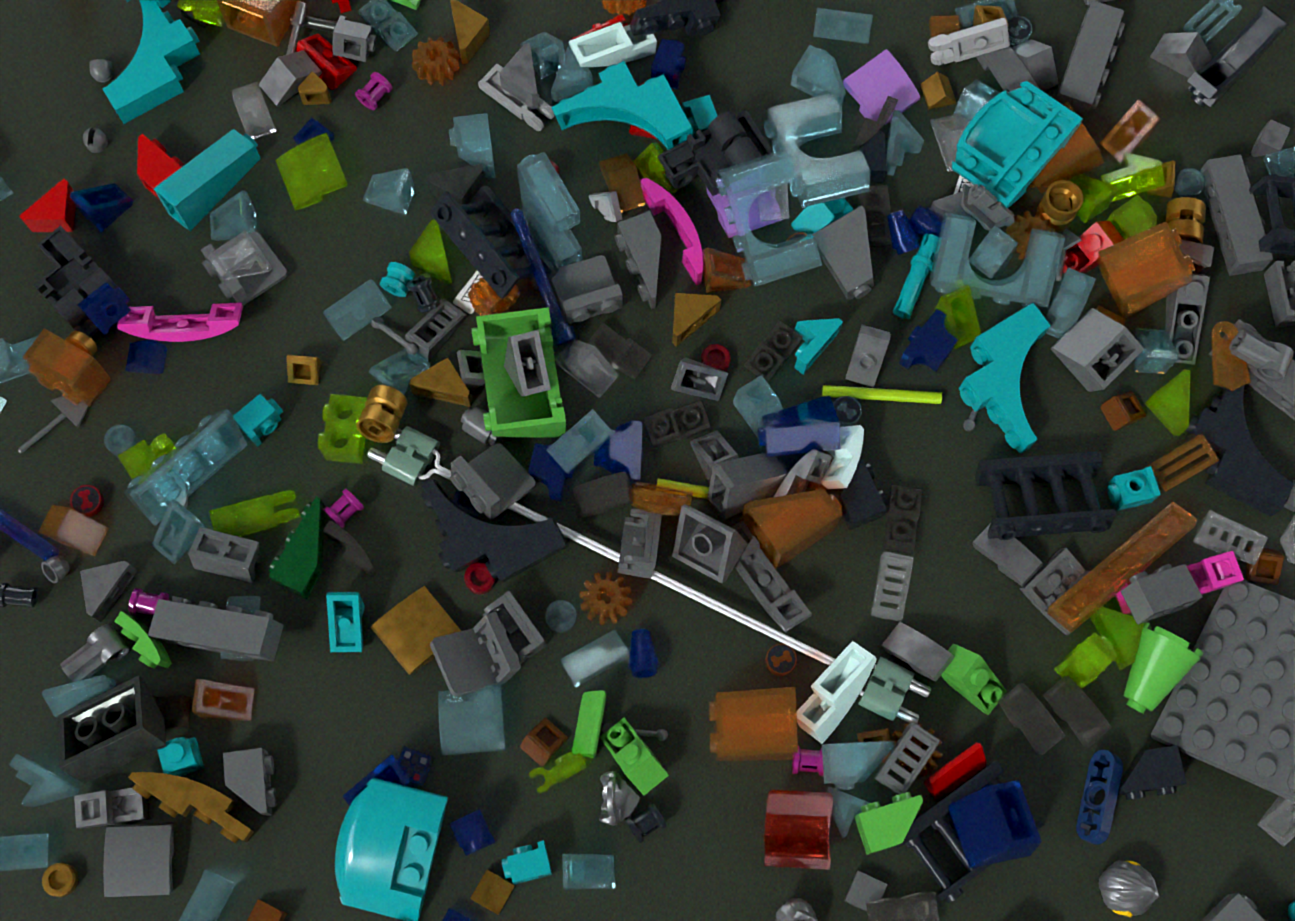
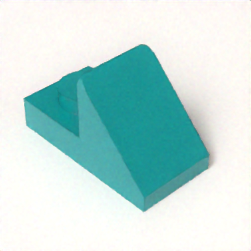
(820, 215)
(817, 337)
(345, 621)

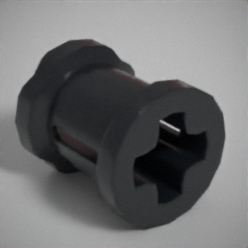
(424, 293)
(646, 822)

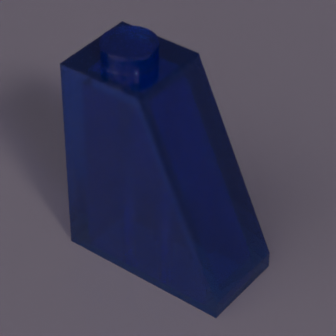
(801, 428)

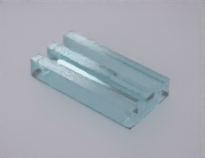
(1225, 5)

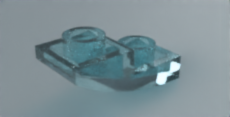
(388, 23)
(24, 852)

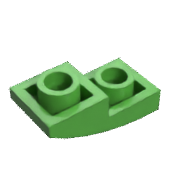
(151, 649)

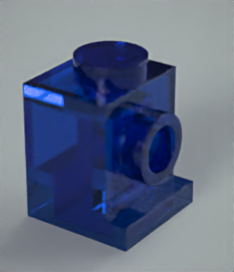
(669, 61)
(96, 303)
(472, 832)

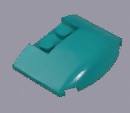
(1013, 141)
(388, 849)

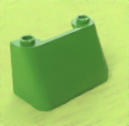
(509, 412)

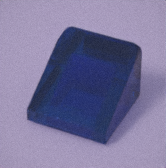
(146, 357)

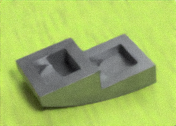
(807, 469)
(1010, 555)
(918, 651)
(109, 808)

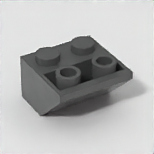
(1096, 350)

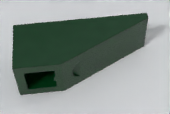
(302, 558)

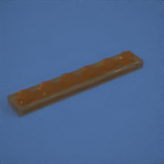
(1125, 562)

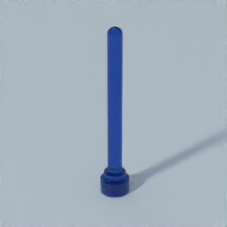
(561, 330)

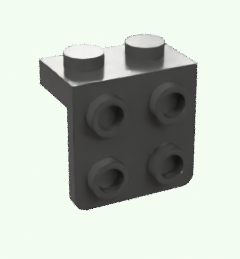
(248, 287)
(587, 289)
(492, 480)
(476, 656)

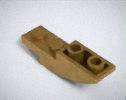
(183, 794)

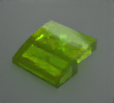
(311, 171)

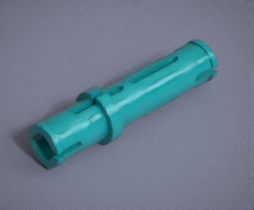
(921, 264)

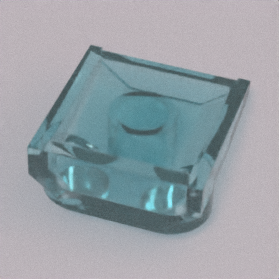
(472, 721)

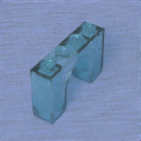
(818, 178)
(742, 186)
(549, 209)
(1028, 285)

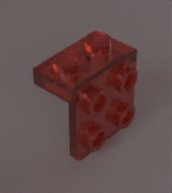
(797, 829)

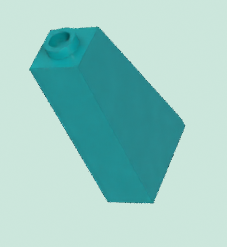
(207, 178)

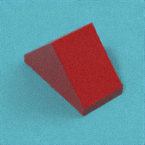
(52, 210)

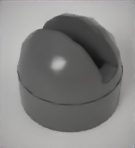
(101, 70)
(100, 140)
(55, 568)

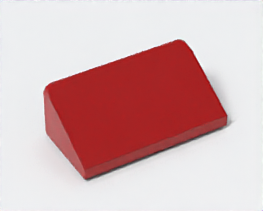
(334, 68)
(956, 772)

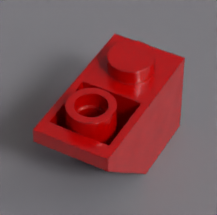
(154, 163)
(1084, 254)

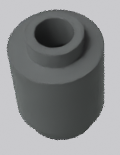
(474, 425)

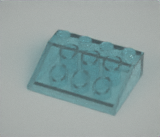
(187, 465)

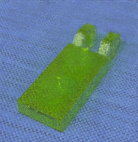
(253, 514)

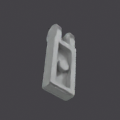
(969, 42)
(491, 85)

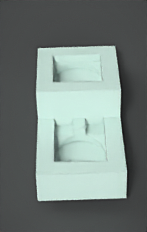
(845, 459)

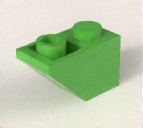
(973, 679)
(634, 756)
(889, 824)

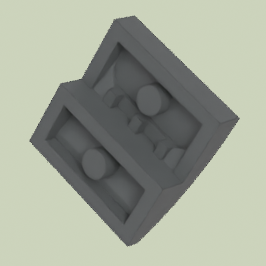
(1052, 581)
(138, 860)

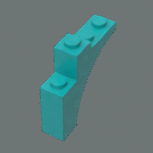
(153, 71)
(619, 99)
(997, 384)

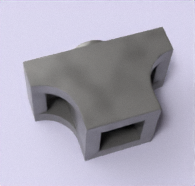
(868, 355)

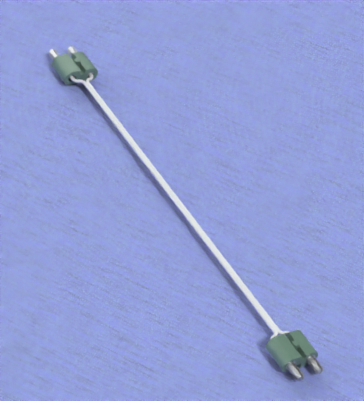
(885, 686)

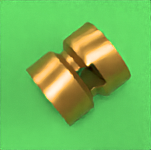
(1060, 204)
(1187, 218)
(382, 414)

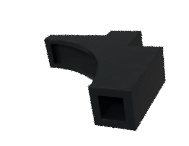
(694, 15)
(1237, 58)
(1241, 467)
(471, 540)

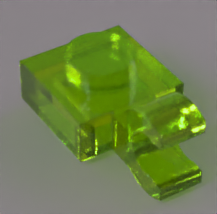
(204, 10)
(651, 167)
(141, 456)
(565, 767)

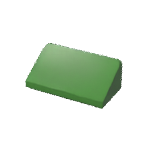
(589, 723)

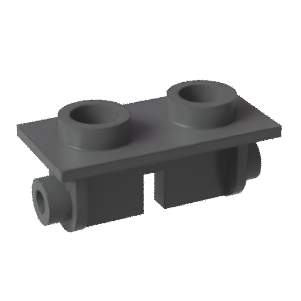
(978, 203)

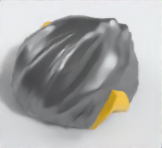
(1128, 888)

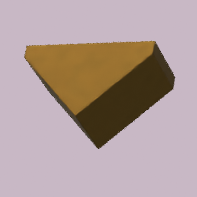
(471, 29)
(691, 313)
(441, 383)

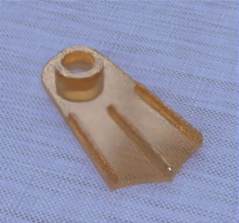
(1227, 369)

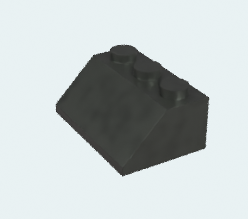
(109, 731)

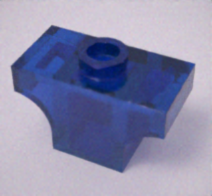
(929, 344)
(622, 451)
(547, 471)

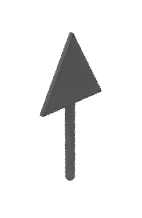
(1070, 240)
(69, 410)

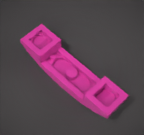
(661, 200)
(181, 328)
(1208, 575)

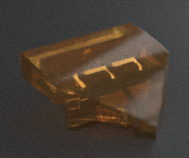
(659, 498)

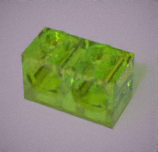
(342, 428)
(1087, 660)

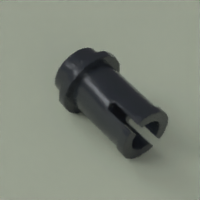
(17, 595)

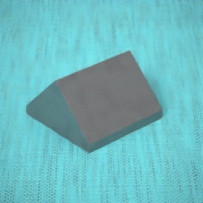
(707, 544)

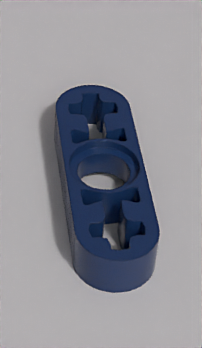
(1106, 808)

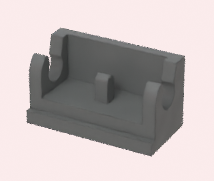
(1281, 293)
(639, 544)
(225, 554)
(519, 629)

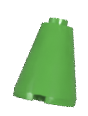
(1158, 667)

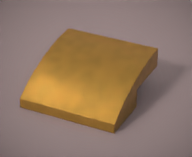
(412, 627)

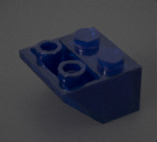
(995, 824)

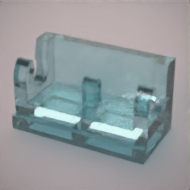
(208, 898)

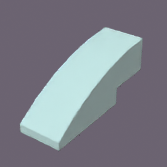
(612, 46)
(835, 692)

